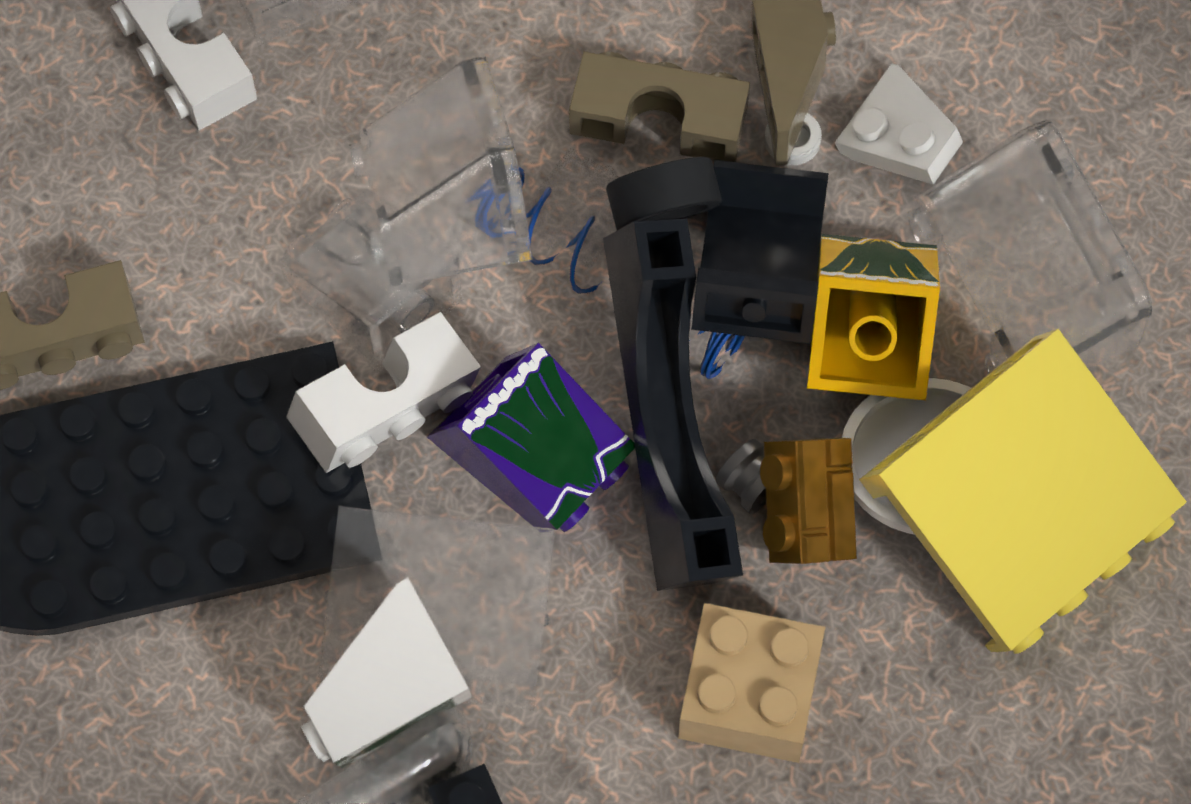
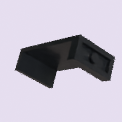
(761, 253)

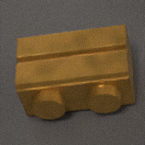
(809, 500)

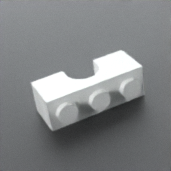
(204, 77)
(347, 421)

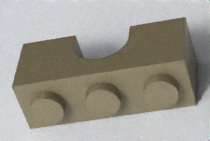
(617, 90)
(94, 323)

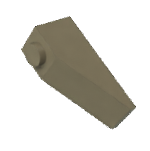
(790, 61)

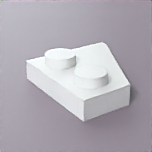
(900, 130)

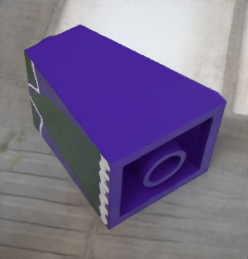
(535, 440)

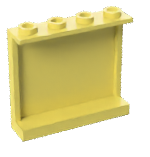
(1028, 490)

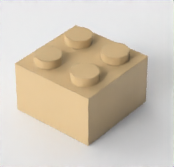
(751, 682)

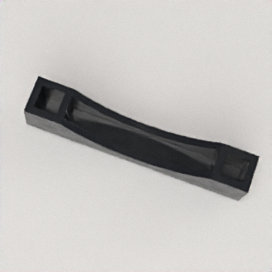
(652, 301)

